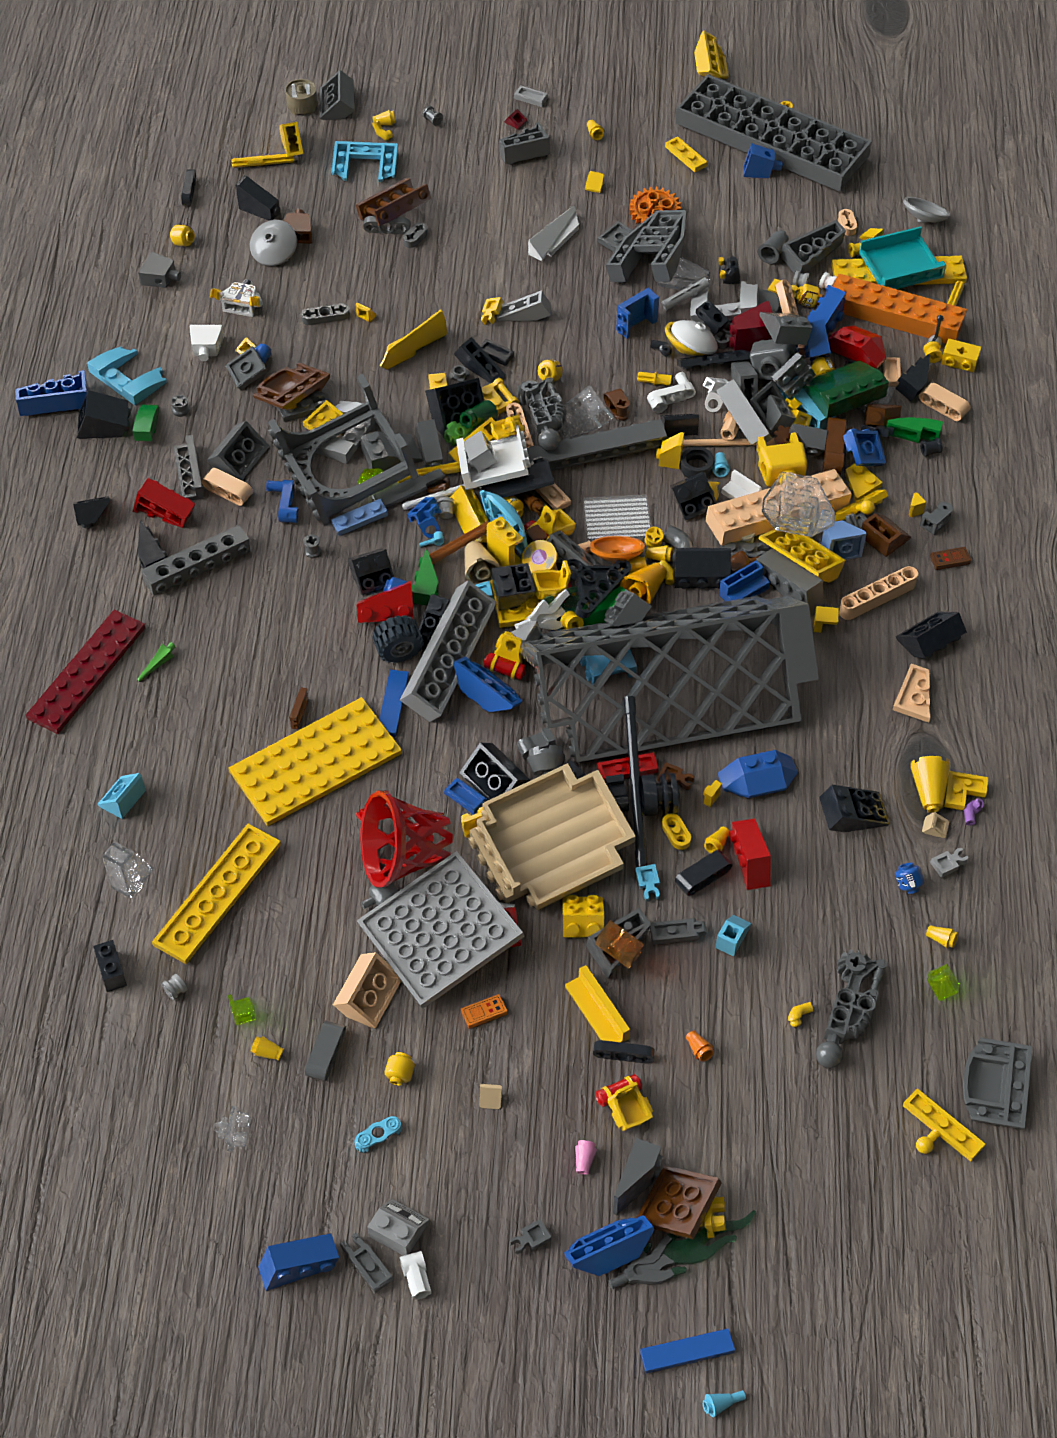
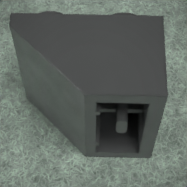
(627, 609)

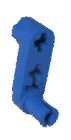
(286, 511)

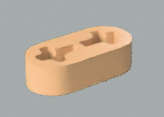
(849, 224)

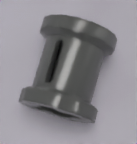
(430, 114)
(312, 546)

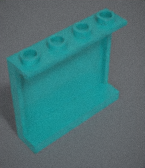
(901, 259)

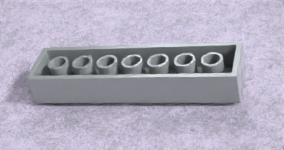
(452, 640)

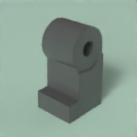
(937, 519)
(541, 739)

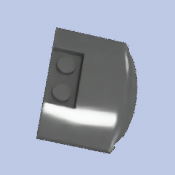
(997, 1082)

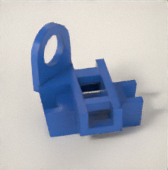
(424, 514)

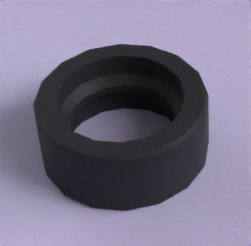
(696, 453)

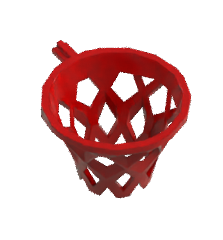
(421, 836)

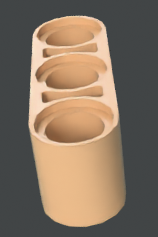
(944, 402)
(227, 486)

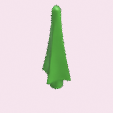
(163, 654)

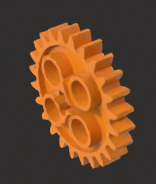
(650, 201)

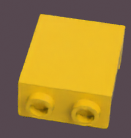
(502, 542)

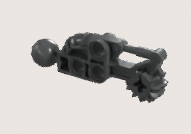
(546, 413)
(855, 1019)

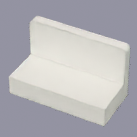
(739, 486)

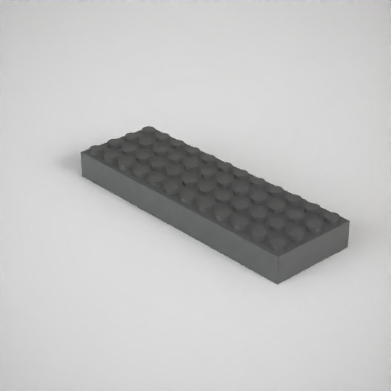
(799, 140)

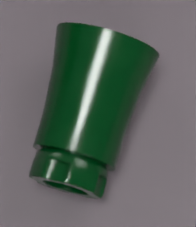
(479, 414)

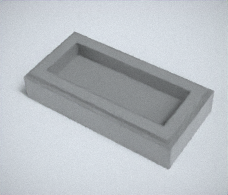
(530, 96)

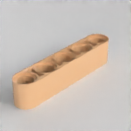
(878, 593)

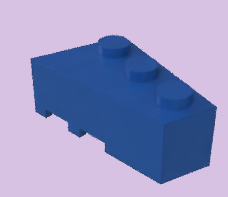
(829, 308)
(297, 1260)

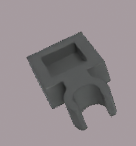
(533, 1236)

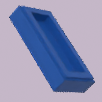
(465, 795)

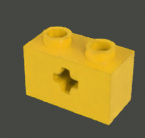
(961, 355)

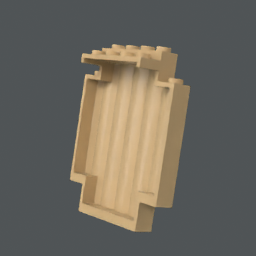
(551, 837)

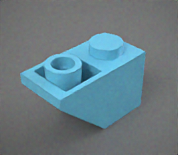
(732, 935)

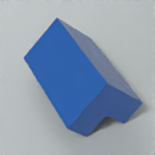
(744, 583)

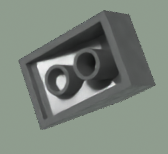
(787, 328)
(380, 452)
(638, 1174)

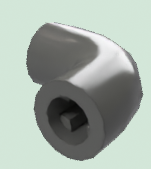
(677, 539)

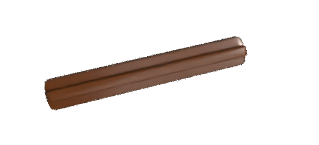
(459, 542)

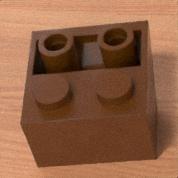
(884, 534)

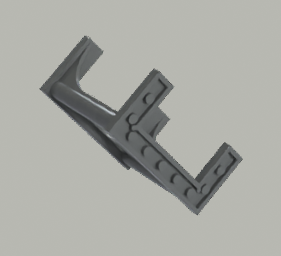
(297, 443)

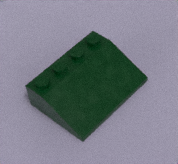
(847, 388)

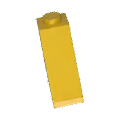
(291, 138)

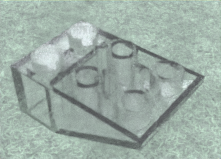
(584, 414)

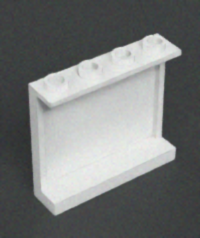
(511, 462)

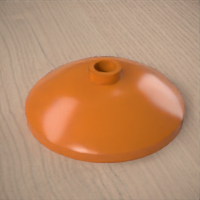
(617, 548)

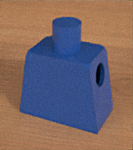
(760, 162)

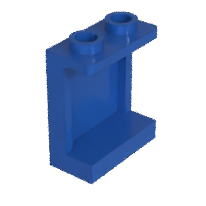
(636, 309)

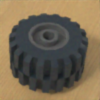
(398, 639)

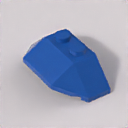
(484, 686)
(758, 774)
(610, 1246)

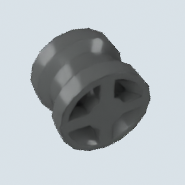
(180, 405)

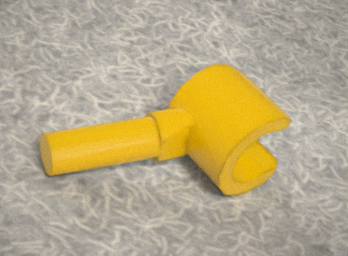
(794, 403)

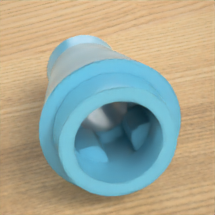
(721, 466)

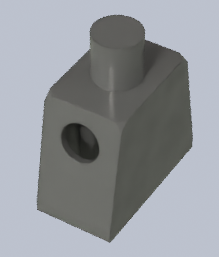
(158, 271)

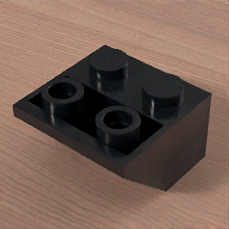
(693, 495)
(371, 570)
(512, 585)

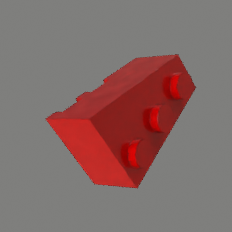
(163, 503)
(751, 853)

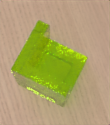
(943, 982)
(241, 1010)

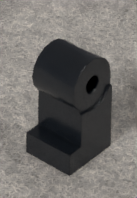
(712, 317)
(617, 788)

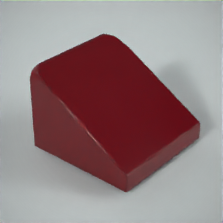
(516, 119)

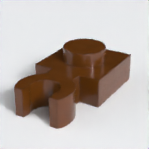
(680, 777)

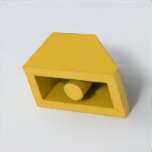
(671, 451)

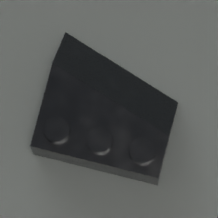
(452, 400)

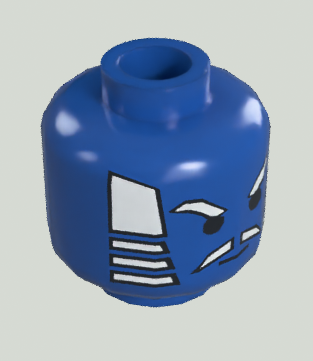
(909, 877)

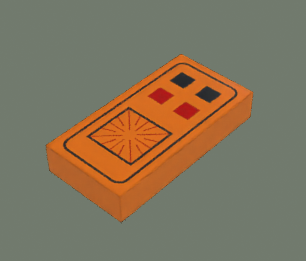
(484, 1011)

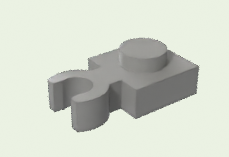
(947, 863)

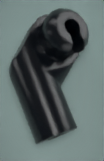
(663, 347)

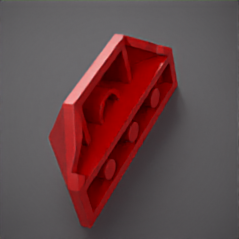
(858, 345)

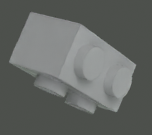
(479, 452)

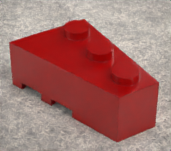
(387, 604)

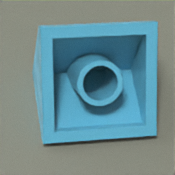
(123, 795)

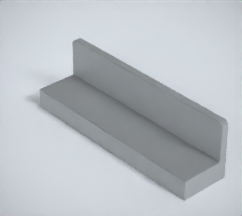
(743, 412)

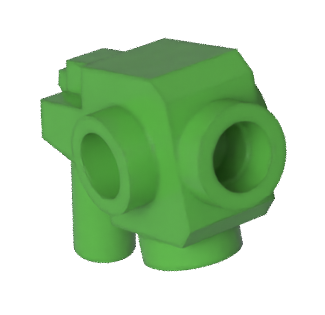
(456, 431)

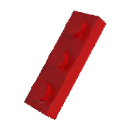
(647, 765)

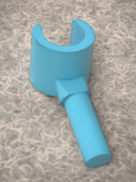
(437, 540)

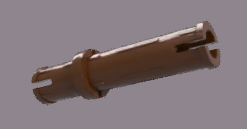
(534, 504)

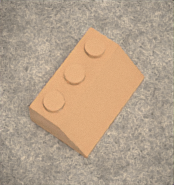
(368, 990)

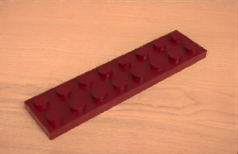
(85, 671)

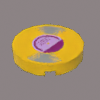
(540, 555)

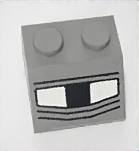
(397, 1227)

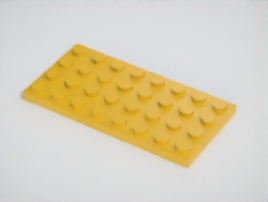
(314, 761)

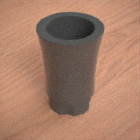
(771, 249)

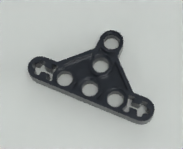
(591, 588)

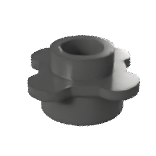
(459, 373)

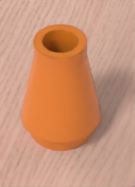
(701, 1048)

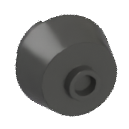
(545, 759)

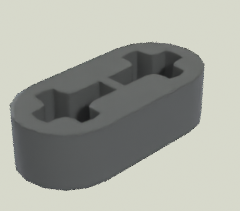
(412, 237)

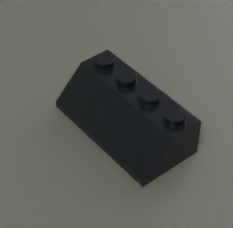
(538, 477)

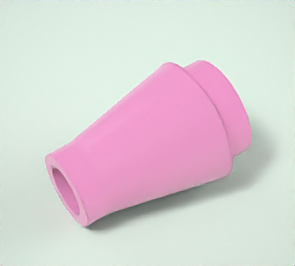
(584, 1156)

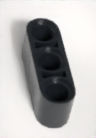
(703, 872)

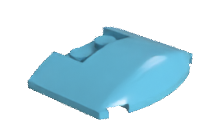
(497, 506)

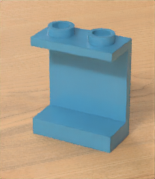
(597, 663)

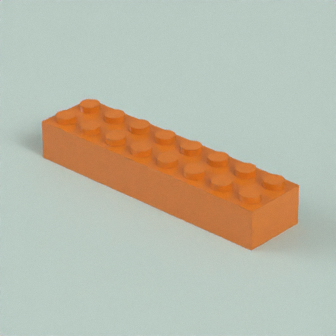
(899, 309)

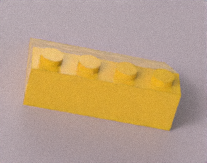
(806, 553)

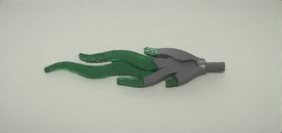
(671, 1252)

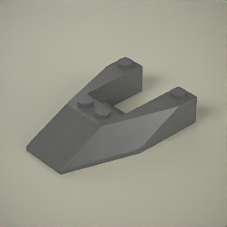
(660, 235)

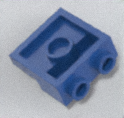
(865, 447)

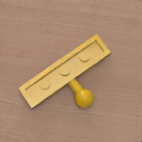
(865, 505)
(942, 1125)

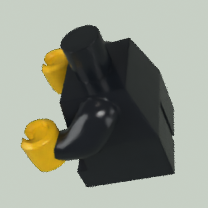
(731, 272)

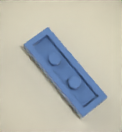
(359, 517)

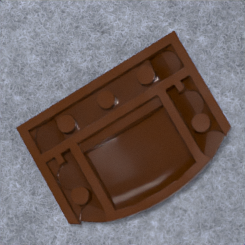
(291, 386)

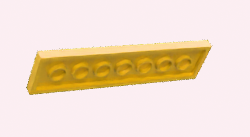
(858, 269)
(216, 893)

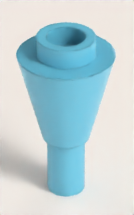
(717, 1403)

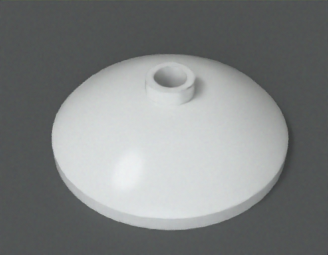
(695, 336)

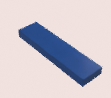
(391, 704)
(687, 1350)

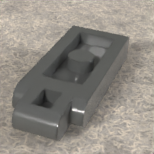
(677, 930)

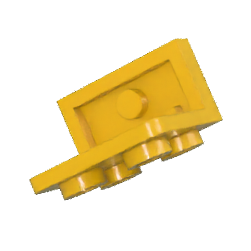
(582, 915)

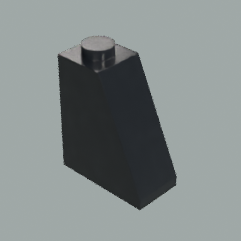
(256, 200)

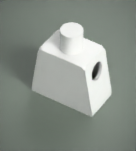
(206, 340)

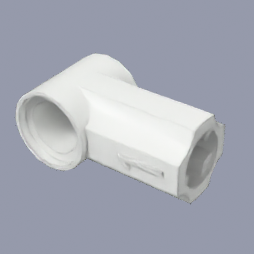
(414, 1269)

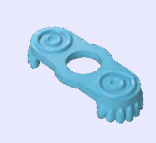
(366, 1139)

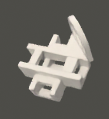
(713, 385)

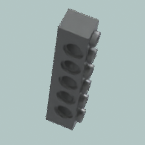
(196, 560)

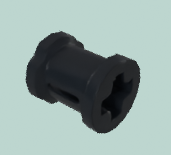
(931, 446)

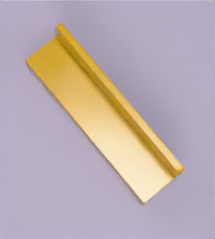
(468, 511)
(597, 1007)

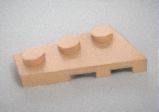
(914, 694)

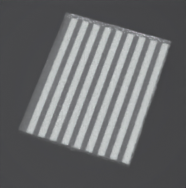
(616, 516)

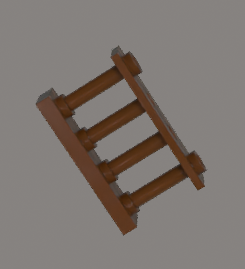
(393, 201)

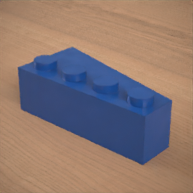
(52, 395)

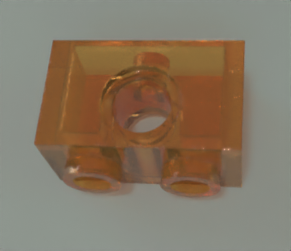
(619, 944)

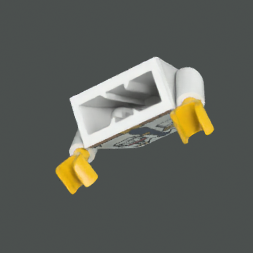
(238, 298)

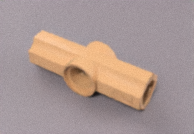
(729, 427)

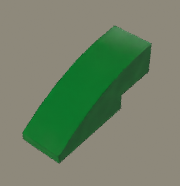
(145, 422)
(916, 428)

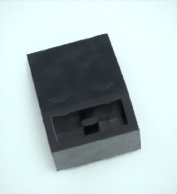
(852, 809)

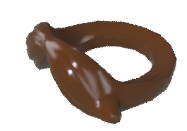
(441, 487)

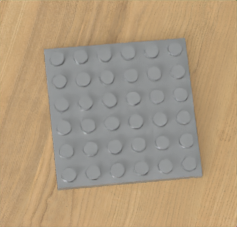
(440, 929)

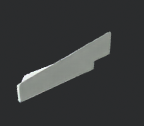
(554, 235)

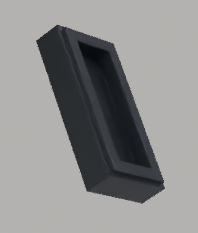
(497, 352)

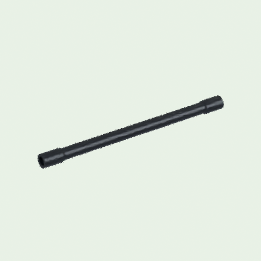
(630, 713)

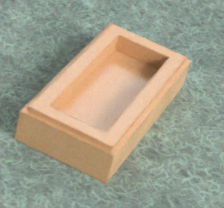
(892, 370)

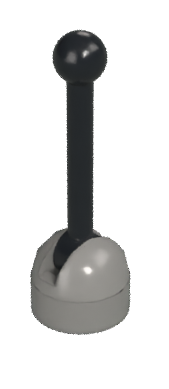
(936, 338)

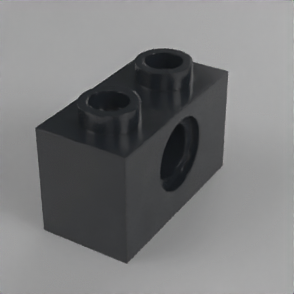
(109, 965)

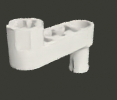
(661, 398)

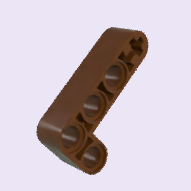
(834, 445)

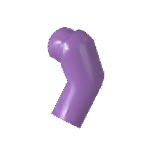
(971, 809)

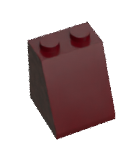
(749, 328)

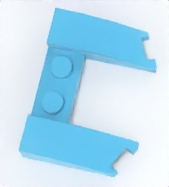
(365, 150)
(136, 390)

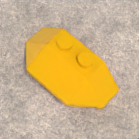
(710, 57)

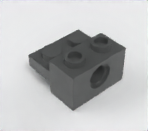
(794, 367)

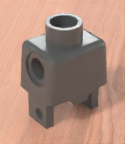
(769, 352)

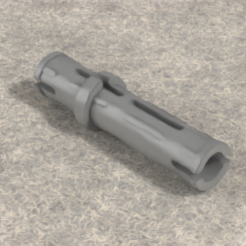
(691, 290)

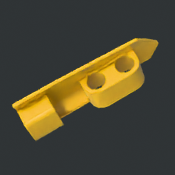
(424, 334)

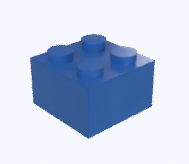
(818, 341)

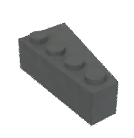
(810, 248)
(792, 579)

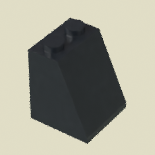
(102, 416)

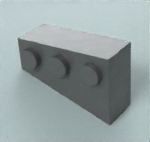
(526, 145)
(633, 923)

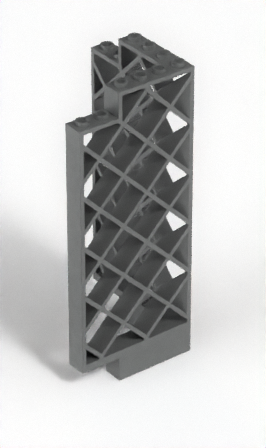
(660, 633)

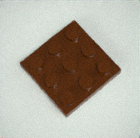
(680, 1201)

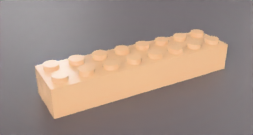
(744, 514)

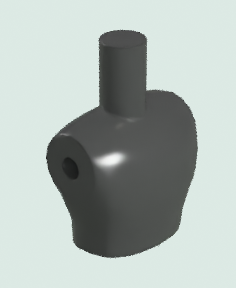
(379, 895)

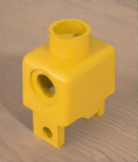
(781, 458)

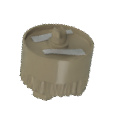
(301, 96)

